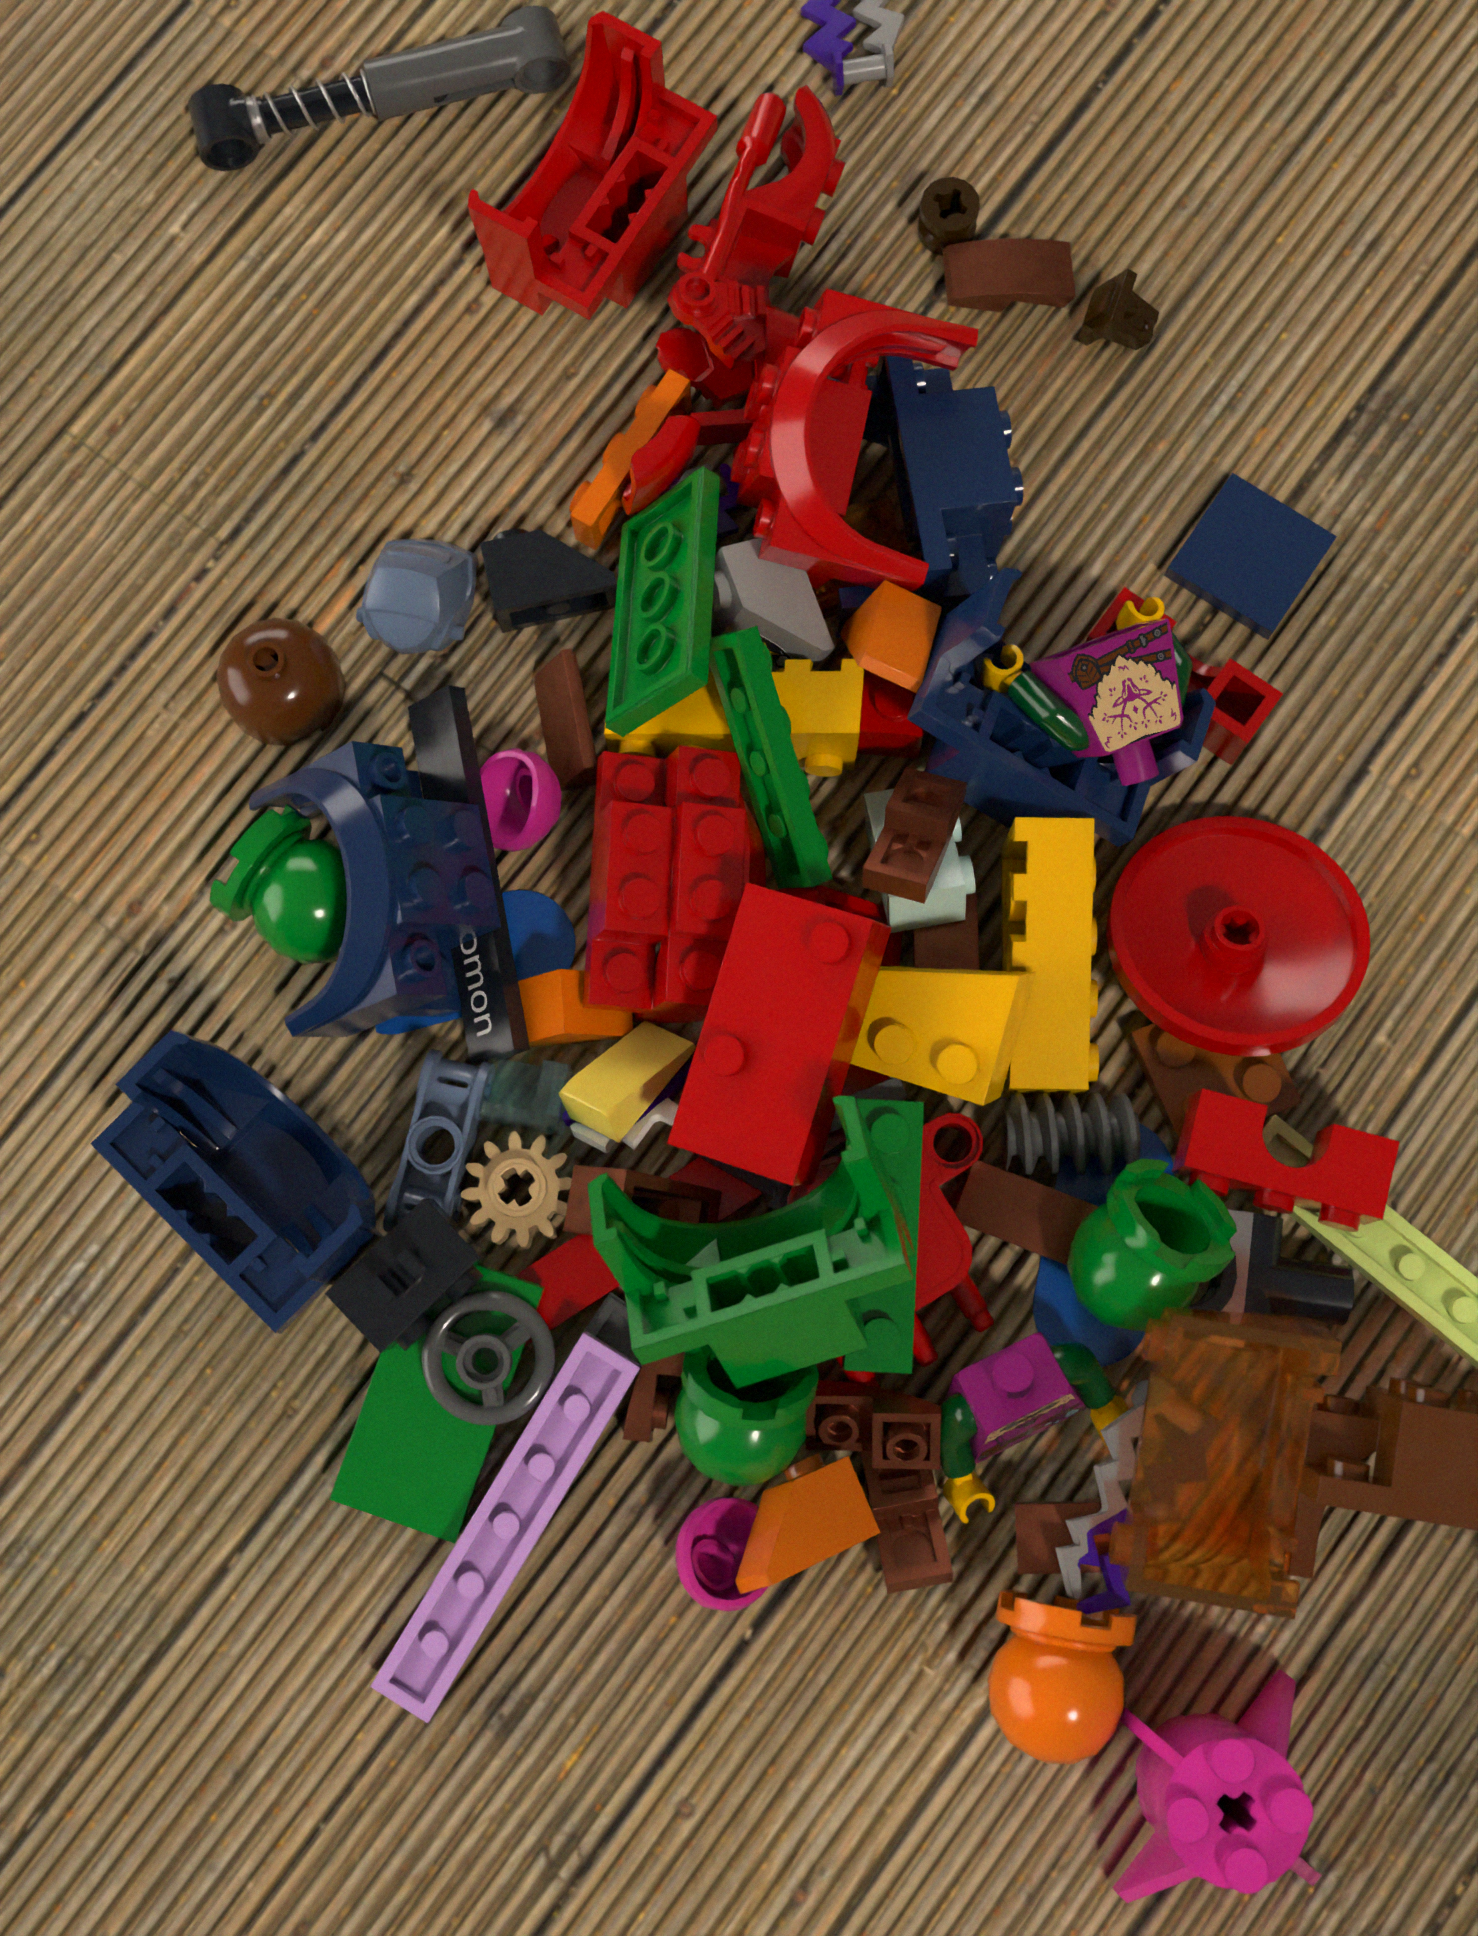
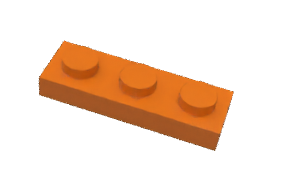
(599, 503)

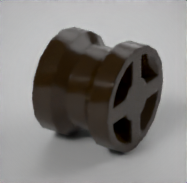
(951, 228)

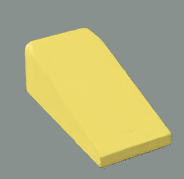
(625, 1080)

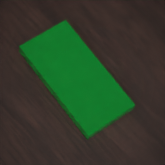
(663, 603)
(408, 1452)

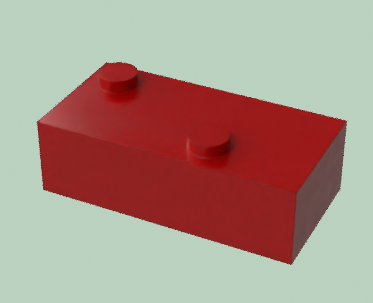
(779, 1035)

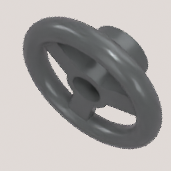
(494, 1408)

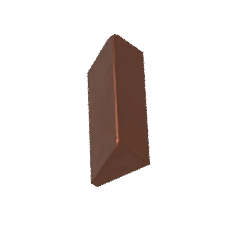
(566, 722)

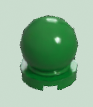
(288, 886)
(1148, 1246)
(744, 1431)

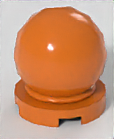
(1057, 1678)

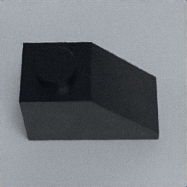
(543, 580)

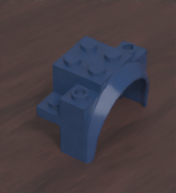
(948, 477)
(1005, 755)
(412, 888)
(251, 1186)

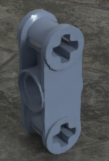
(437, 1109)

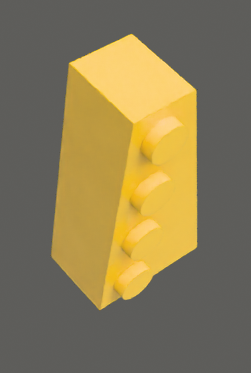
(820, 706)
(1051, 931)
(944, 1028)

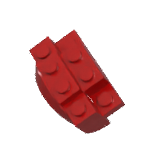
(666, 880)

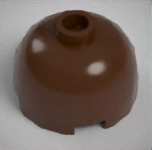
(280, 681)

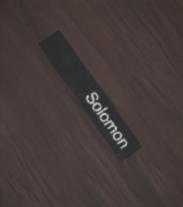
(485, 964)

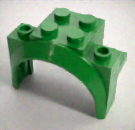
(762, 1287)

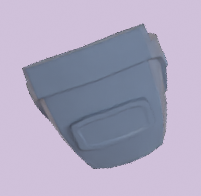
(419, 595)

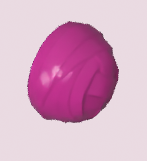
(519, 798)
(712, 1551)

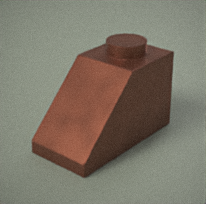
(652, 1193)

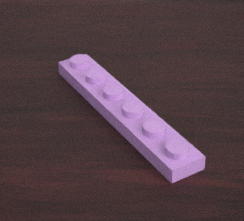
(506, 1527)

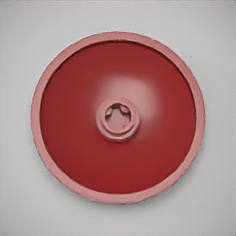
(1237, 936)

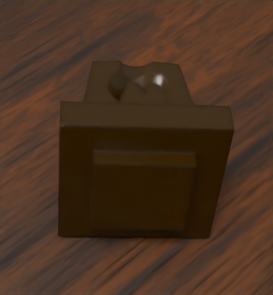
(1119, 314)

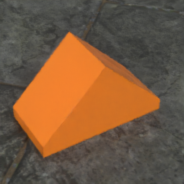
(893, 634)
(557, 1015)

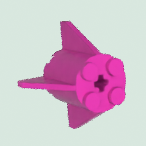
(1220, 1799)

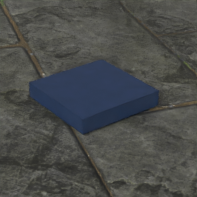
(1250, 556)

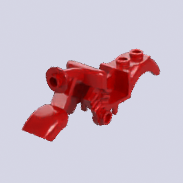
(729, 286)

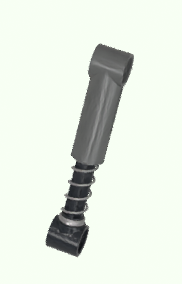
(519, 54)

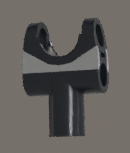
(1277, 1285)

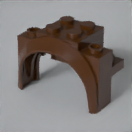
(1420, 1468)

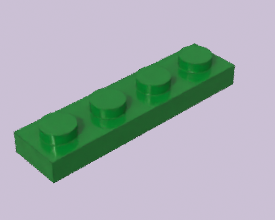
(768, 759)
(891, 1311)

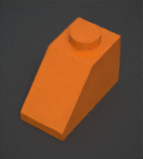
(805, 1522)

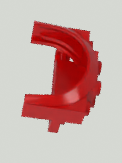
(606, 187)
(811, 433)

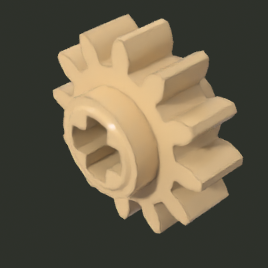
(494, 1189)

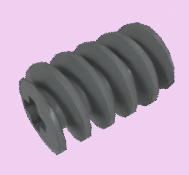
(1069, 1131)

